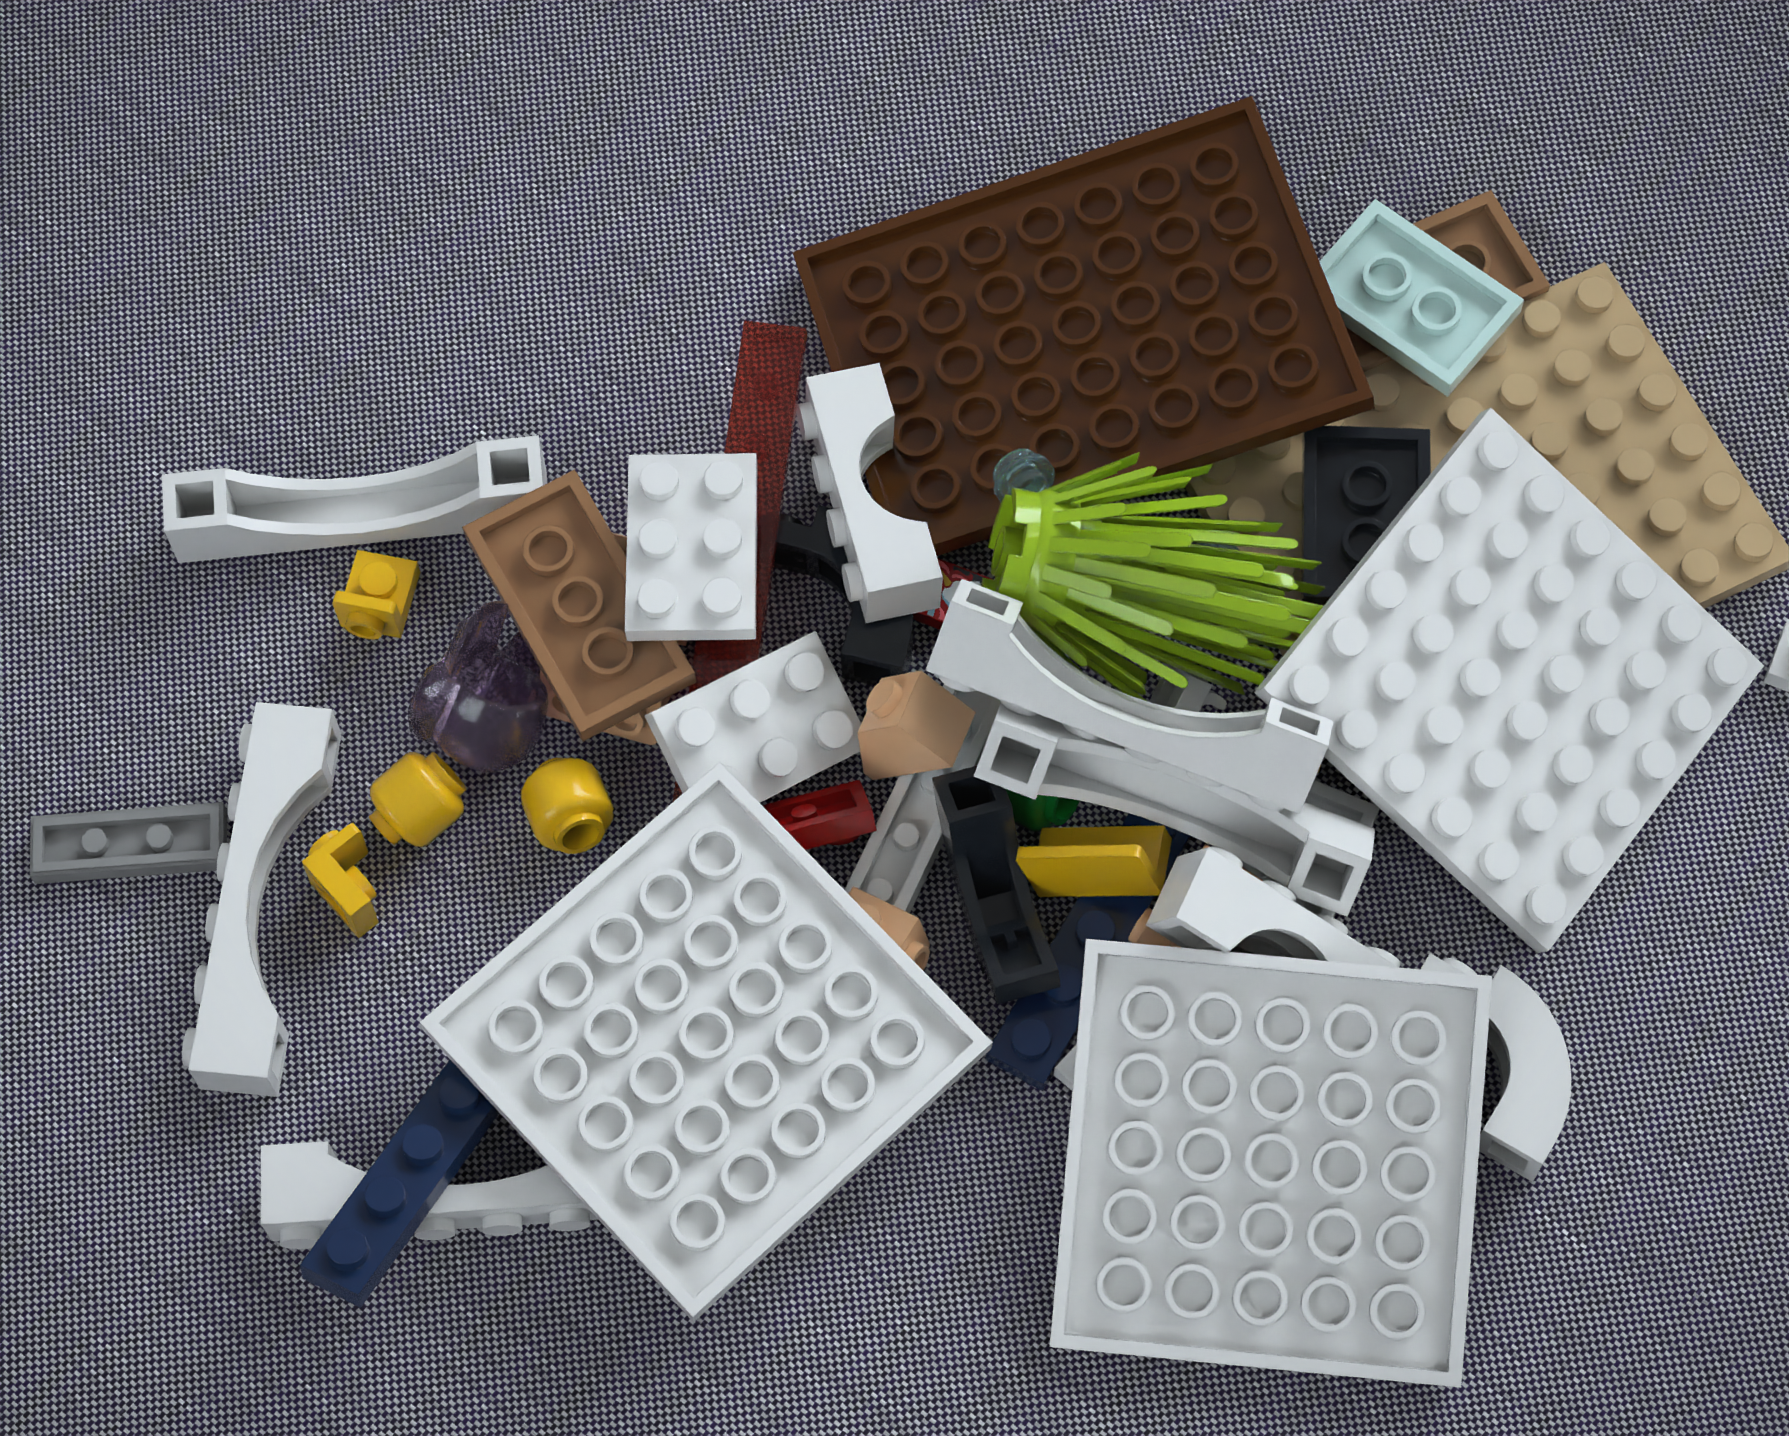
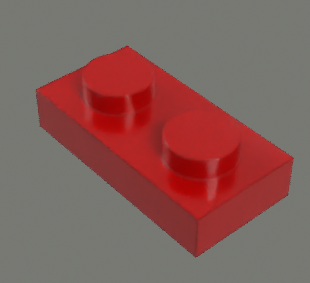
(826, 815)

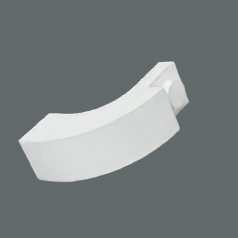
(1531, 1070)

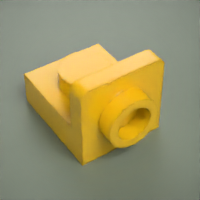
(377, 595)
(337, 879)

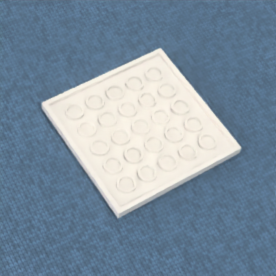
(1513, 680)
(706, 1039)
(1272, 1162)

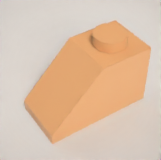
(911, 727)

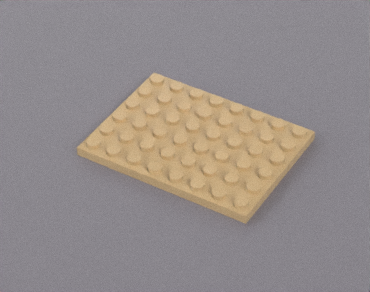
(1597, 404)

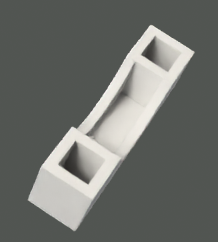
(888, 556)
(1218, 904)

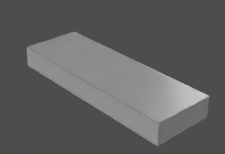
(126, 842)

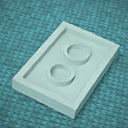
(1416, 297)

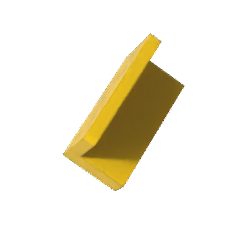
(1097, 861)

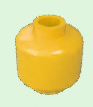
(416, 799)
(567, 805)

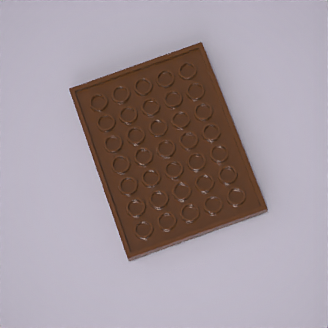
(1089, 317)

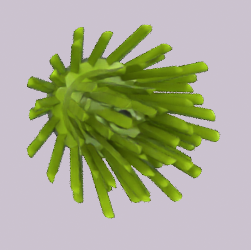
(1100, 570)

